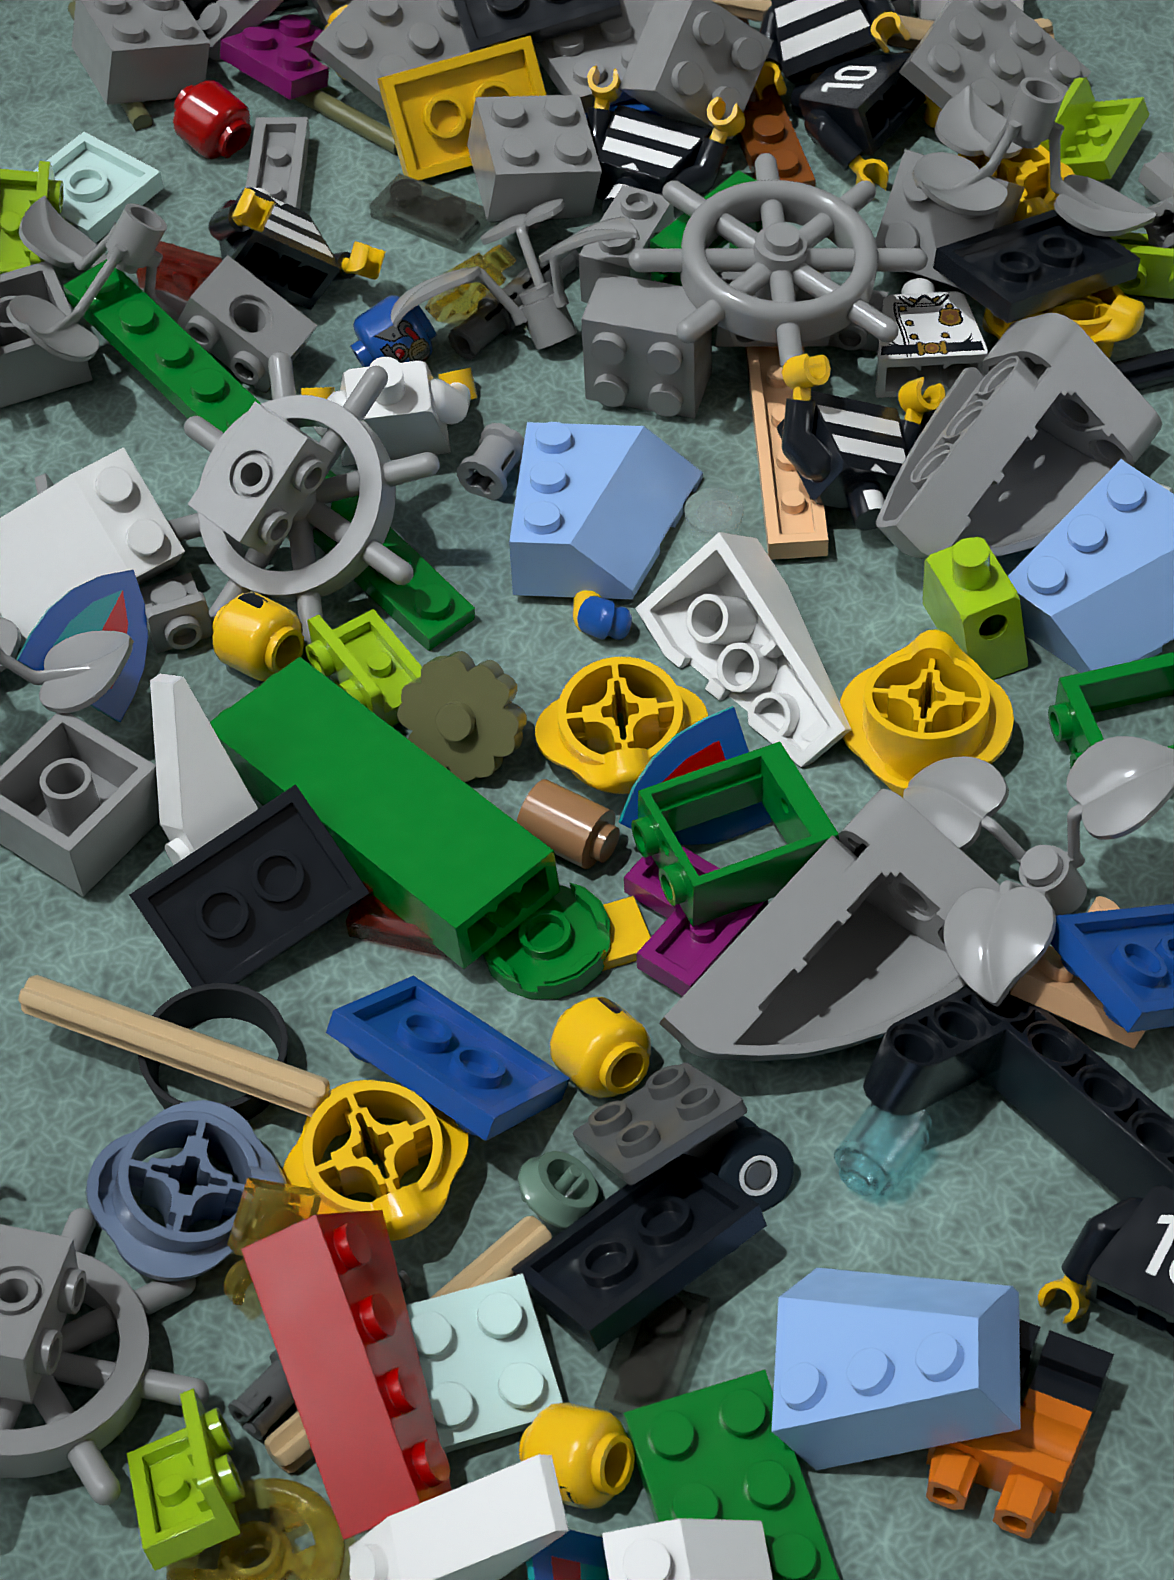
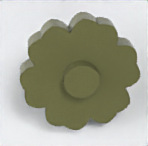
(463, 714)

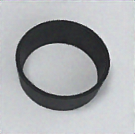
(217, 1002)

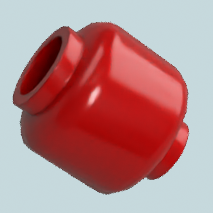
(211, 120)

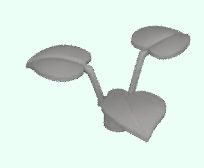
(976, 129)
(52, 238)
(543, 306)
(74, 670)
(1006, 932)

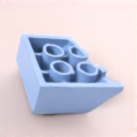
(594, 508)
(1104, 575)
(892, 1364)

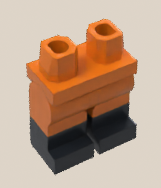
(1036, 1461)

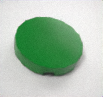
(559, 952)

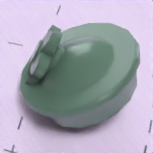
(557, 1188)

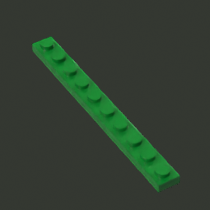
(201, 387)

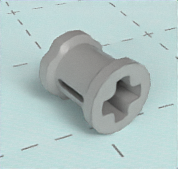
(491, 461)

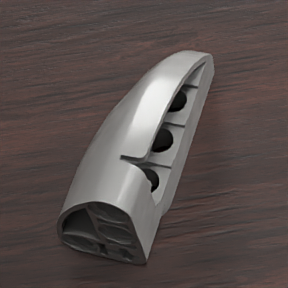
(1019, 444)
(838, 947)

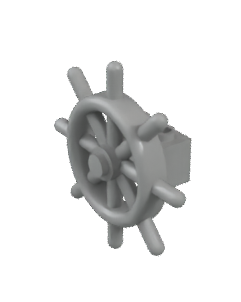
(775, 281)
(272, 482)
(39, 1284)

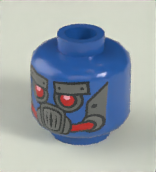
(380, 338)

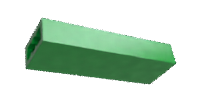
(394, 811)

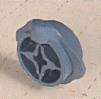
(119, 1173)

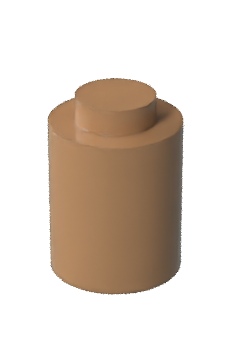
(569, 824)

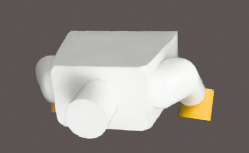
(411, 408)

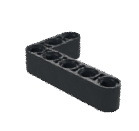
(1040, 1071)

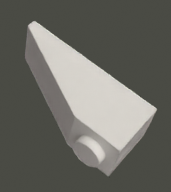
(195, 777)
(469, 1531)

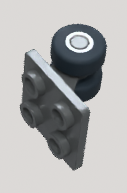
(690, 1116)

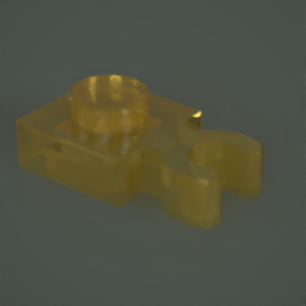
(466, 296)
(262, 1211)

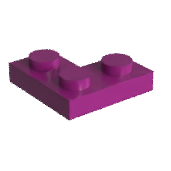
(279, 55)
(677, 951)

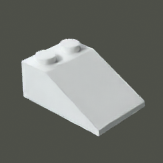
(79, 530)

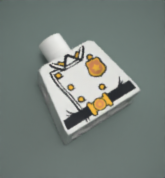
(933, 339)

